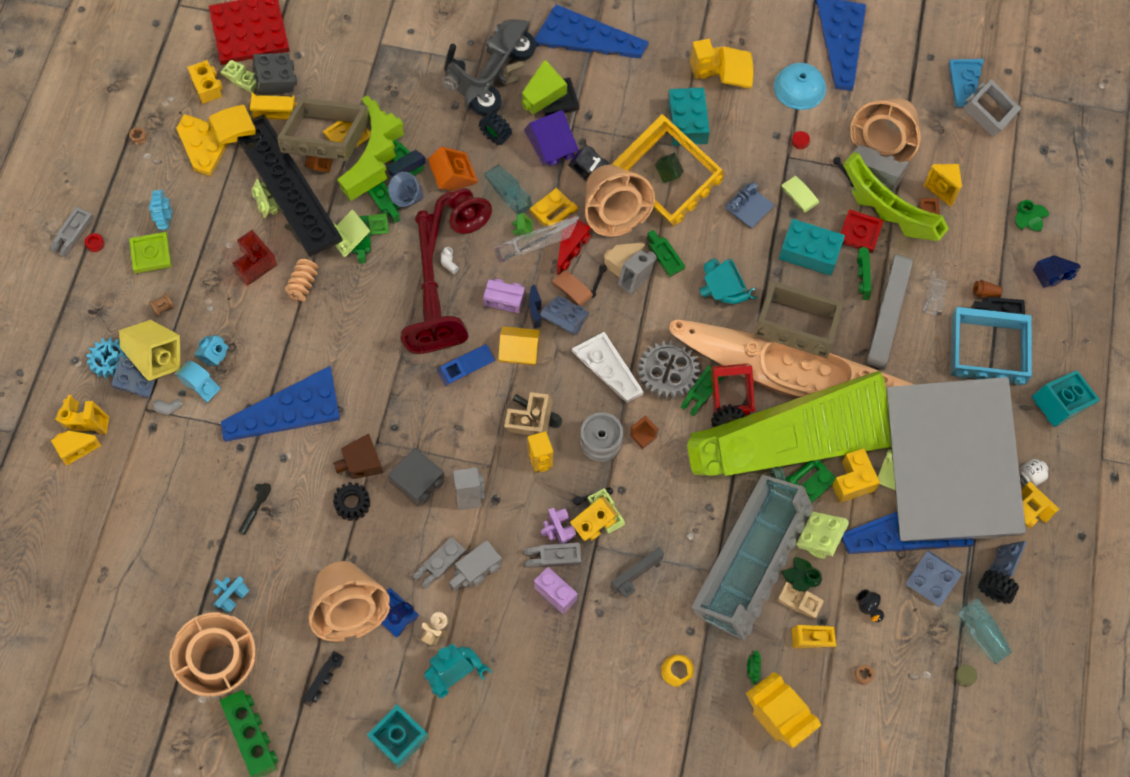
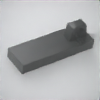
(623, 583)

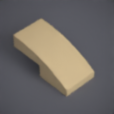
(799, 601)

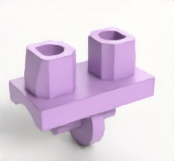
(556, 518)

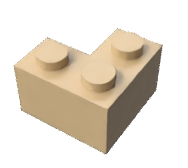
(532, 420)

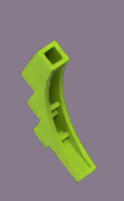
(380, 149)
(890, 207)

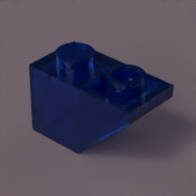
(1054, 270)

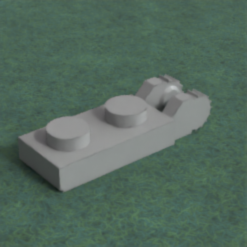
(71, 230)
(554, 555)
(440, 561)

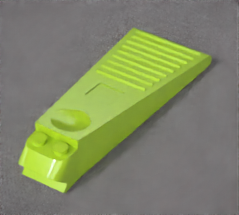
(797, 431)

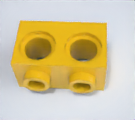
(205, 82)
(540, 451)

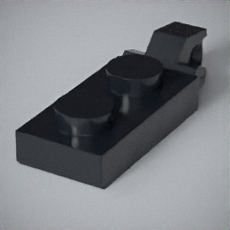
(1000, 305)
(323, 677)

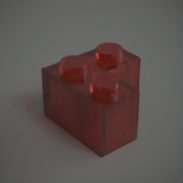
(256, 258)

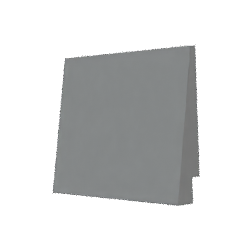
(955, 460)

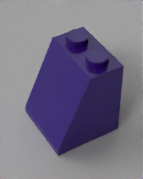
(552, 138)

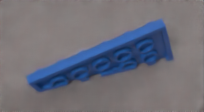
(584, 34)
(842, 34)
(297, 406)
(883, 536)

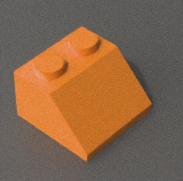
(452, 169)

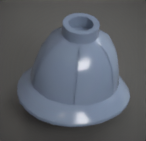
(405, 189)

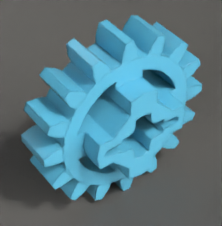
(160, 209)
(106, 356)

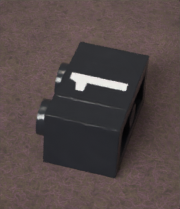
(586, 161)

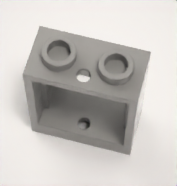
(977, 112)

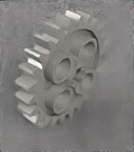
(652, 364)

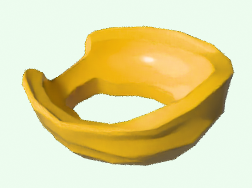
(667, 673)

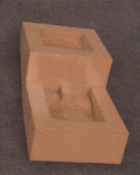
(573, 288)

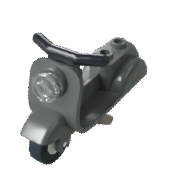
(508, 43)

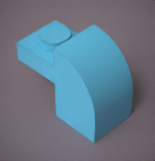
(198, 379)

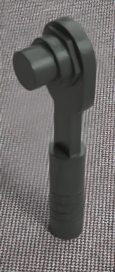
(555, 420)
(263, 492)

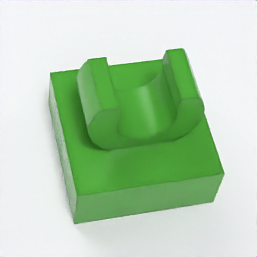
(378, 224)
(523, 224)

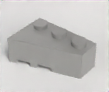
(884, 168)
(469, 488)

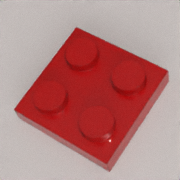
(861, 230)

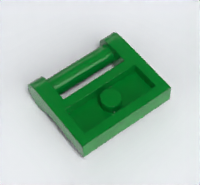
(816, 484)

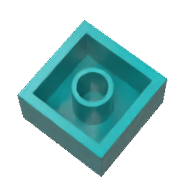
(397, 736)

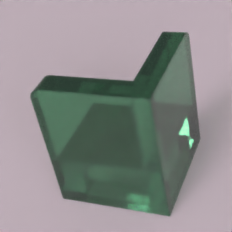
(669, 168)

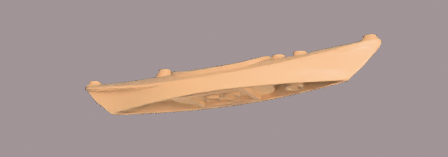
(773, 364)

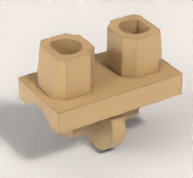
(435, 628)

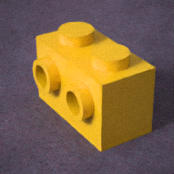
(594, 519)

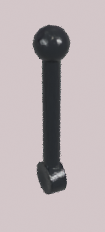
(836, 161)
(602, 268)
(577, 500)

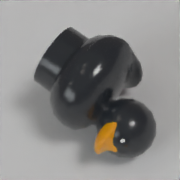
(869, 603)

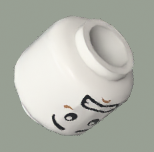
(1033, 471)

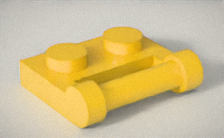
(550, 205)

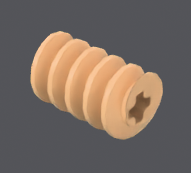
(301, 279)

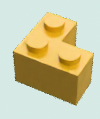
(705, 59)
(859, 478)

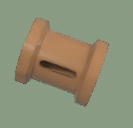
(165, 299)

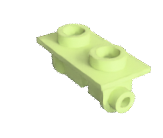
(261, 195)

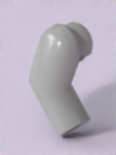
(166, 408)

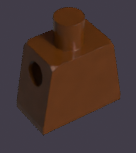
(359, 459)

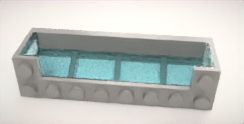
(753, 556)

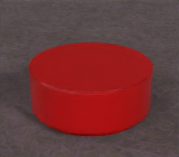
(800, 140)
(94, 242)

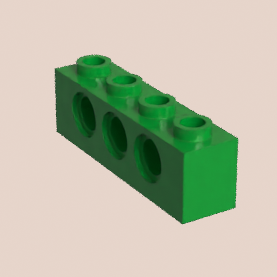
(232, 706)

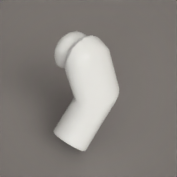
(446, 260)

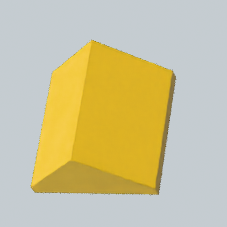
(944, 182)
(518, 345)

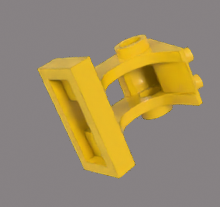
(91, 419)
(1036, 505)

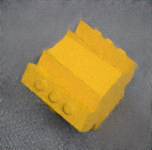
(782, 711)

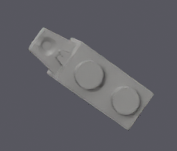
(476, 566)

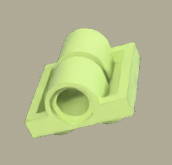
(822, 534)

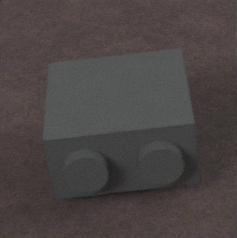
(274, 73)
(416, 477)

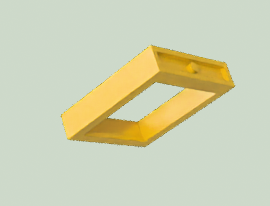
(648, 140)

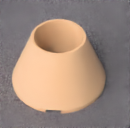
(871, 130)
(617, 200)
(346, 603)
(200, 637)

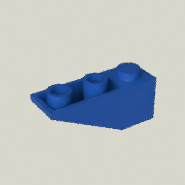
(465, 365)

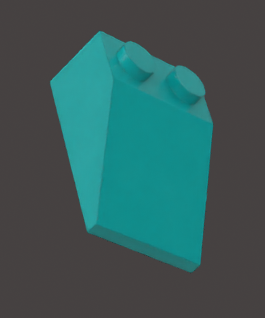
(1065, 398)

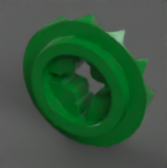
(754, 667)

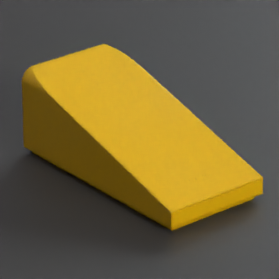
(813, 636)

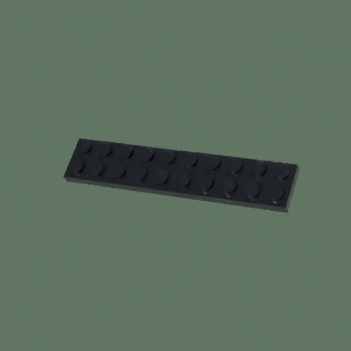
(289, 189)

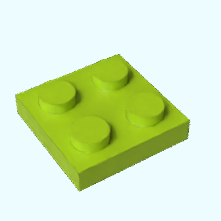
(150, 252)

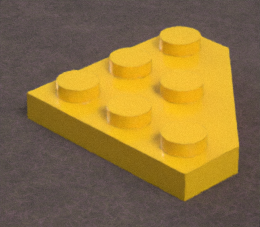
(200, 144)

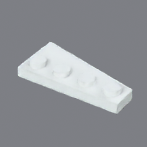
(608, 365)

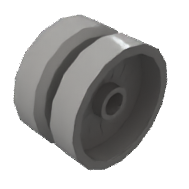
(601, 437)

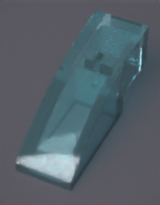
(509, 189)
(985, 631)

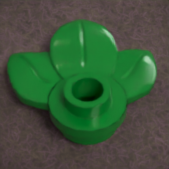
(1030, 217)

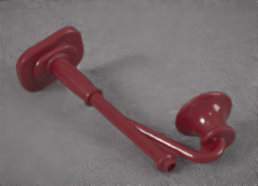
(440, 331)

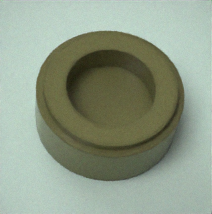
(966, 675)

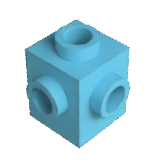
(211, 350)

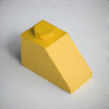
(74, 445)

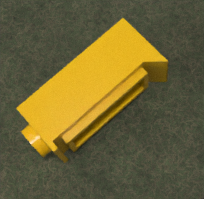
(272, 106)

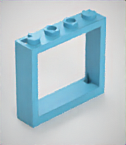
(993, 319)

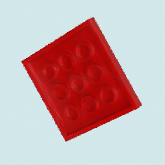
(248, 29)

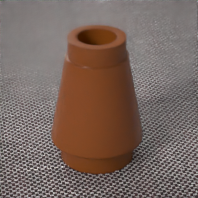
(984, 289)

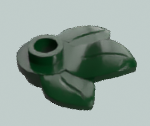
(802, 575)

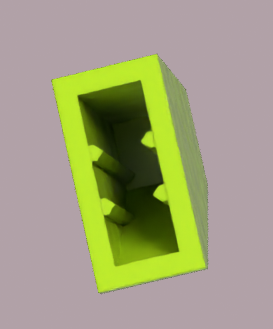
(543, 89)

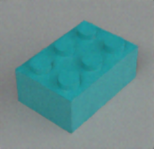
(689, 114)
(811, 247)

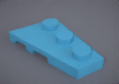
(964, 78)

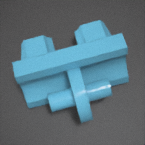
(224, 601)

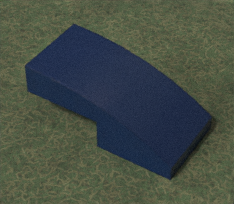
(534, 306)

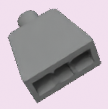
(636, 271)

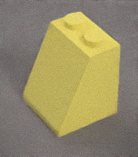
(151, 348)

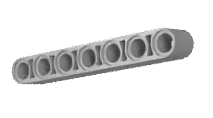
(889, 311)

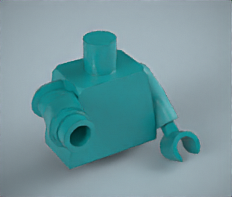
(725, 282)
(451, 666)

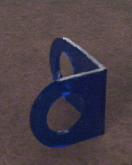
(400, 611)

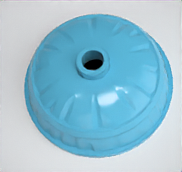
(799, 92)

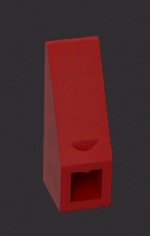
(571, 247)

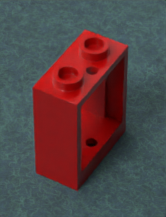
(735, 369)

